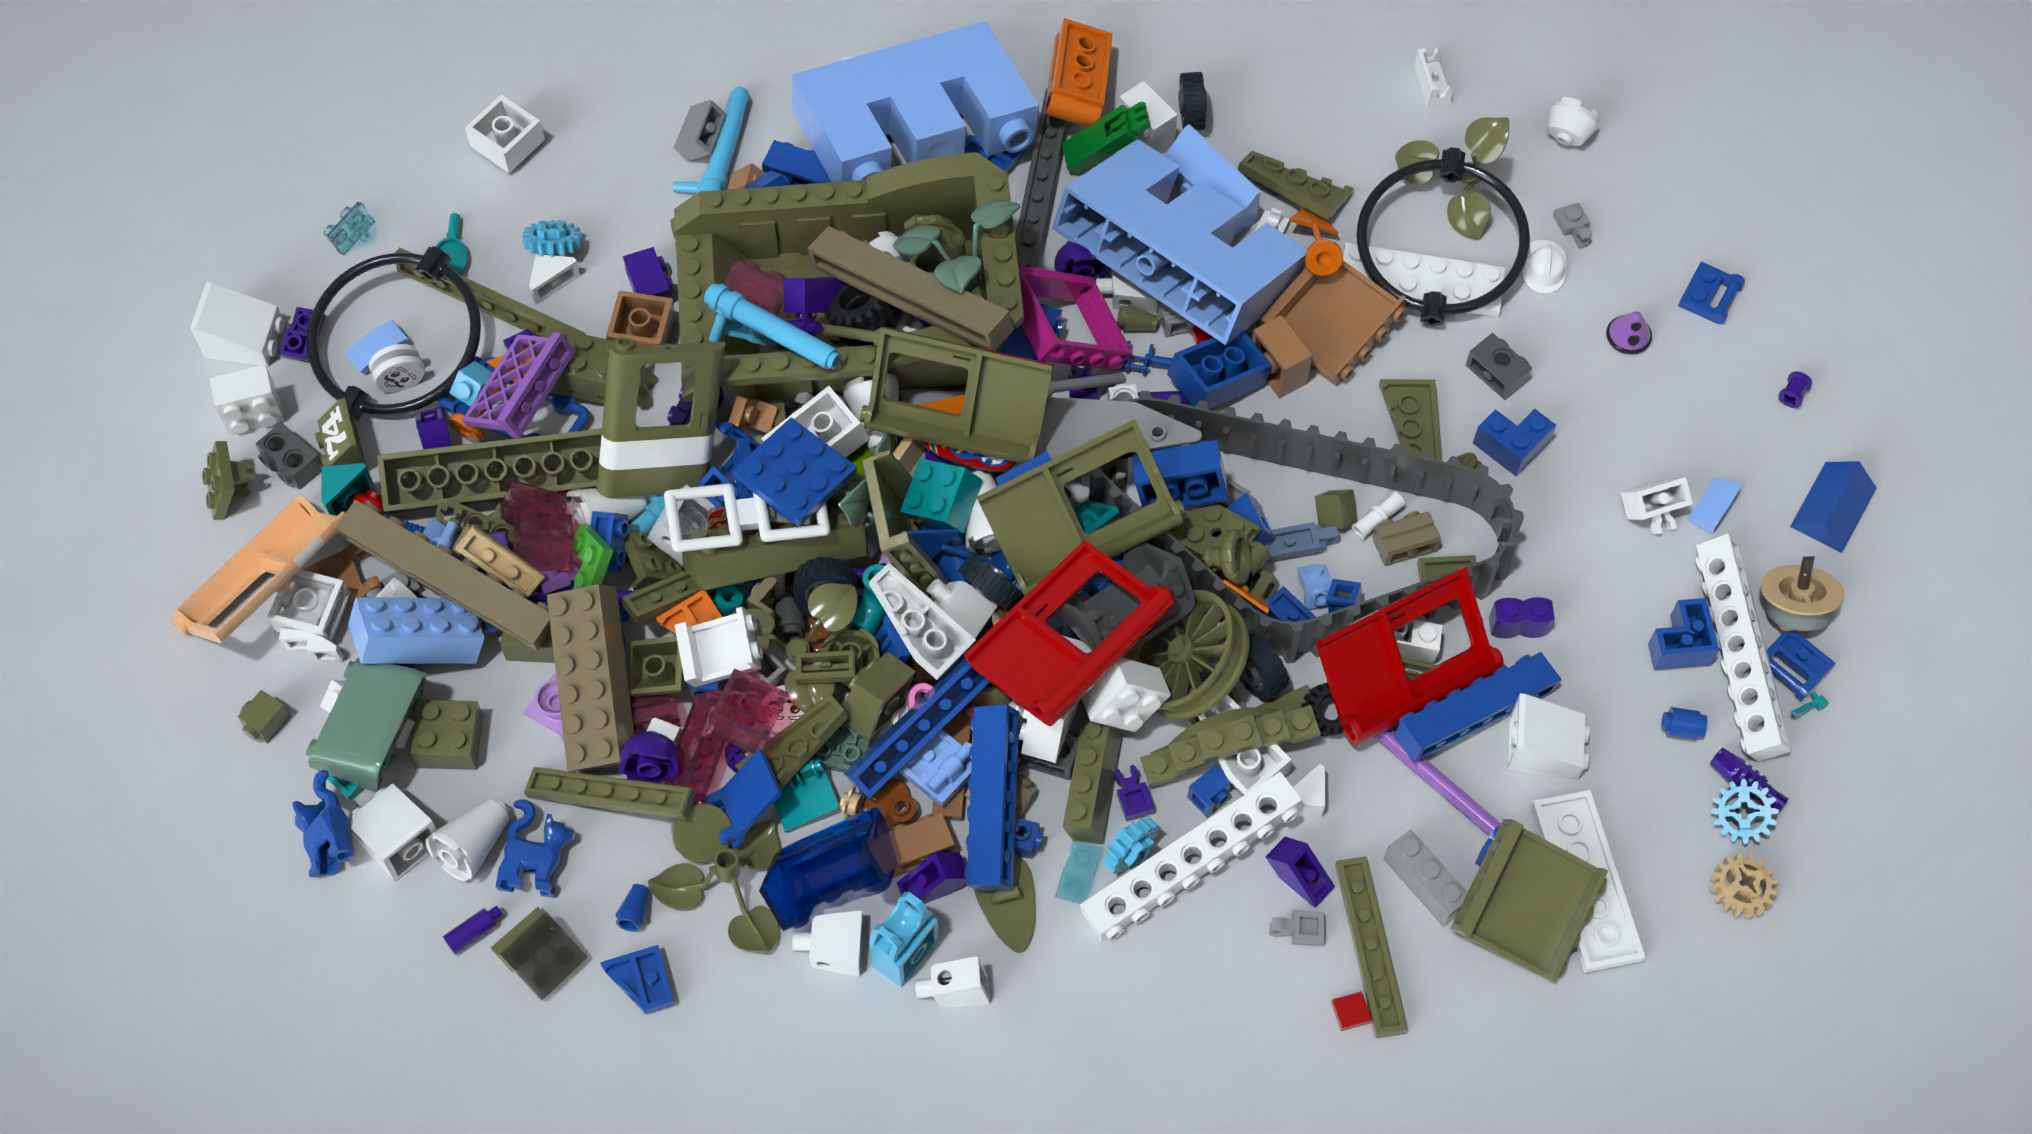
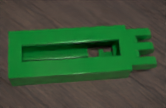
(1096, 141)

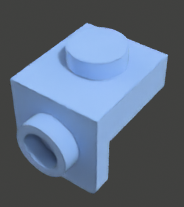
(1316, 584)

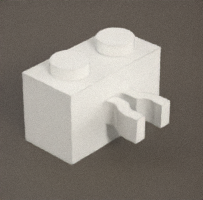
(1657, 501)

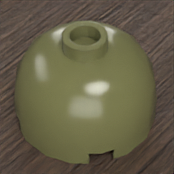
(861, 641)

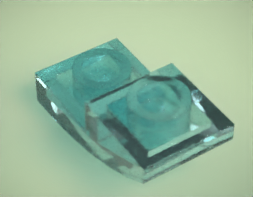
(1078, 872)

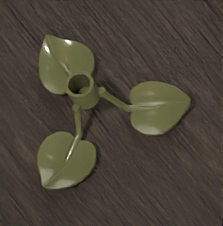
(1487, 140)
(834, 608)
(681, 885)

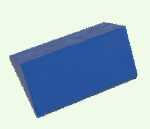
(1835, 503)

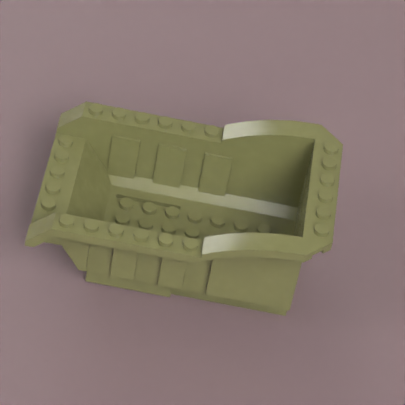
(783, 221)

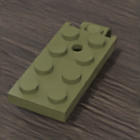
(1212, 518)

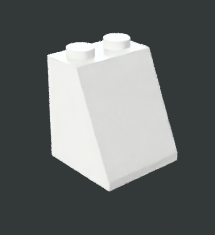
(236, 326)
(1546, 739)
(392, 831)

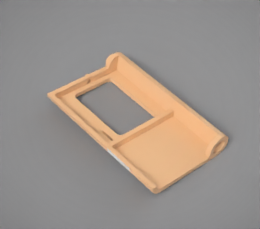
(277, 549)

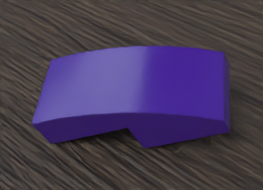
(295, 338)

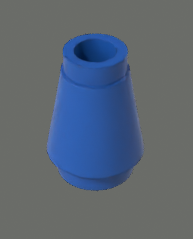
(633, 908)

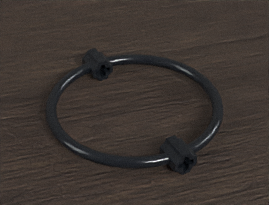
(1451, 168)
(432, 267)

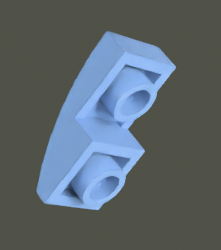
(371, 343)

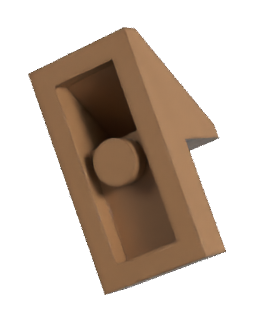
(753, 412)

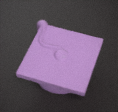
(546, 706)

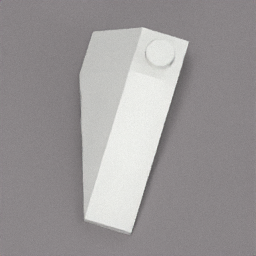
(925, 628)
(1250, 767)

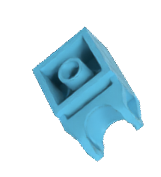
(903, 939)

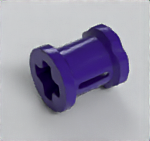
(1793, 392)

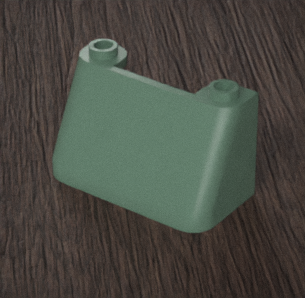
(366, 722)

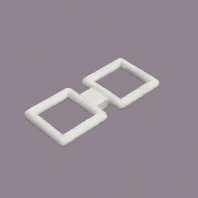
(741, 515)

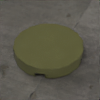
(698, 836)

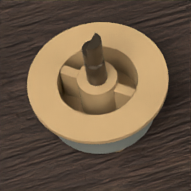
(1801, 596)

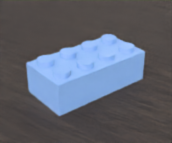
(414, 631)

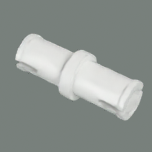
(1377, 514)

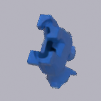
(324, 830)
(532, 856)

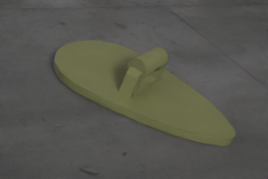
(1011, 911)

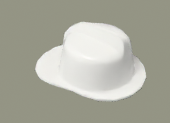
(1545, 267)

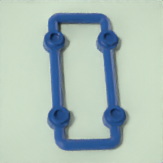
(562, 405)

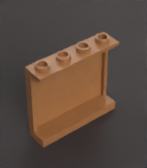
(1337, 317)

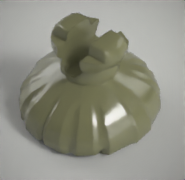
(1231, 557)

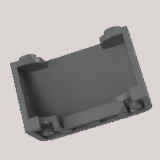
(1107, 609)

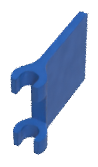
(746, 797)

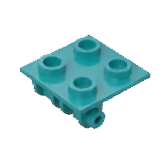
(806, 796)

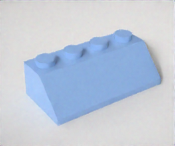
(1203, 162)

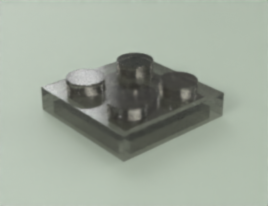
(543, 955)

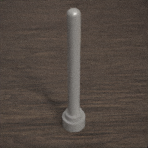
(1085, 382)

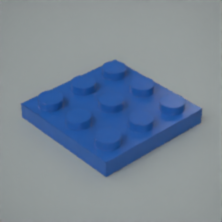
(794, 471)

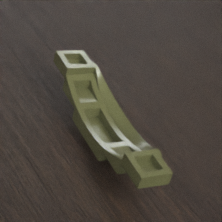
(1228, 735)

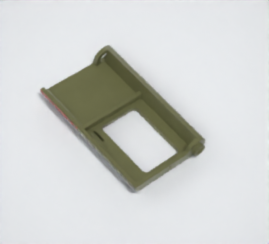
(1000, 405)

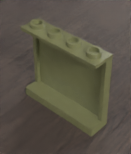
(887, 490)
(1529, 900)

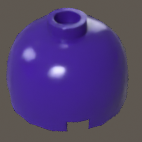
(1078, 260)
(649, 758)

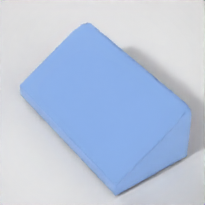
(1714, 504)

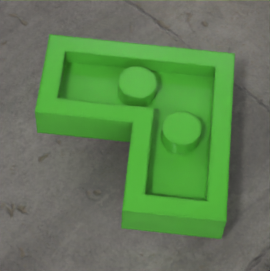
(594, 555)

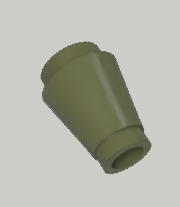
(1136, 319)

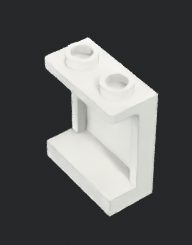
(717, 647)

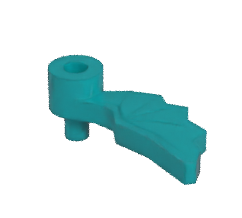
(1818, 702)

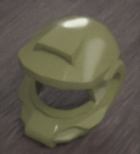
(951, 239)

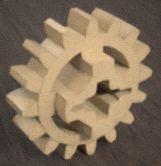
(1744, 883)

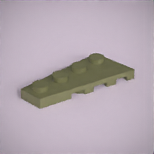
(1295, 185)
(1414, 414)
(801, 739)

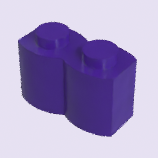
(1525, 618)

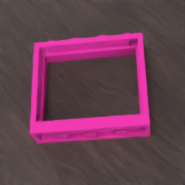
(1111, 345)

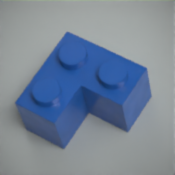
(1513, 444)
(1688, 641)

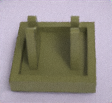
(224, 480)
(648, 560)

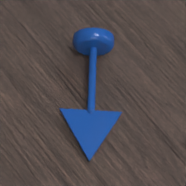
(936, 540)

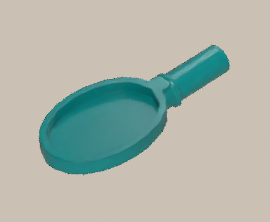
(453, 246)

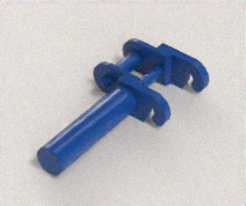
(1149, 359)

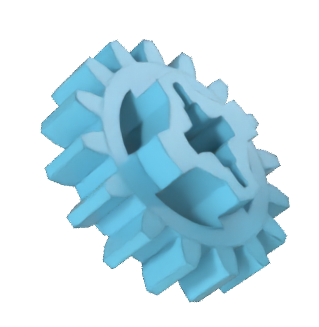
(552, 238)
(1744, 799)
(1131, 845)

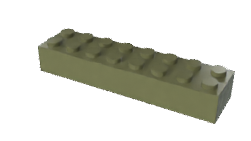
(484, 470)

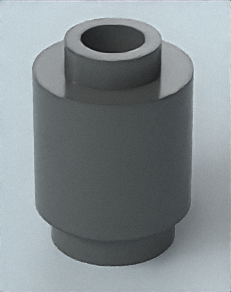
(789, 620)

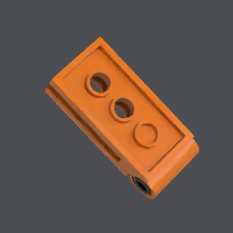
(1075, 88)

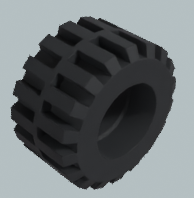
(861, 311)

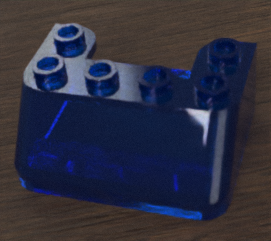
(826, 865)

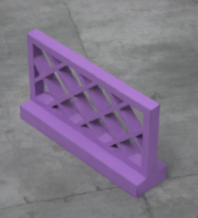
(528, 391)

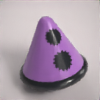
(1629, 333)

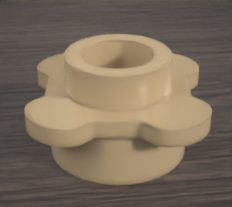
(851, 803)

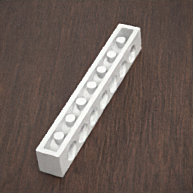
(1773, 737)
(1274, 791)

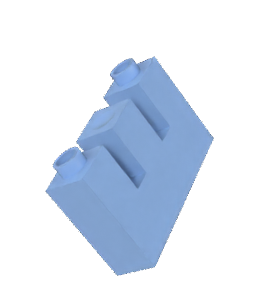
(917, 99)
(1179, 247)

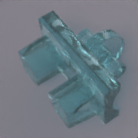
(350, 228)

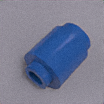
(1684, 723)

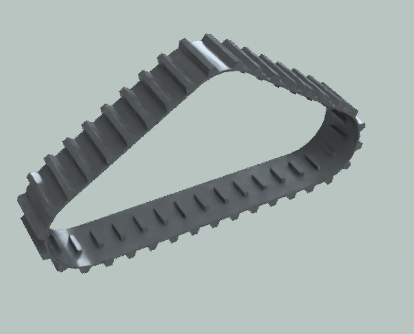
(1340, 459)

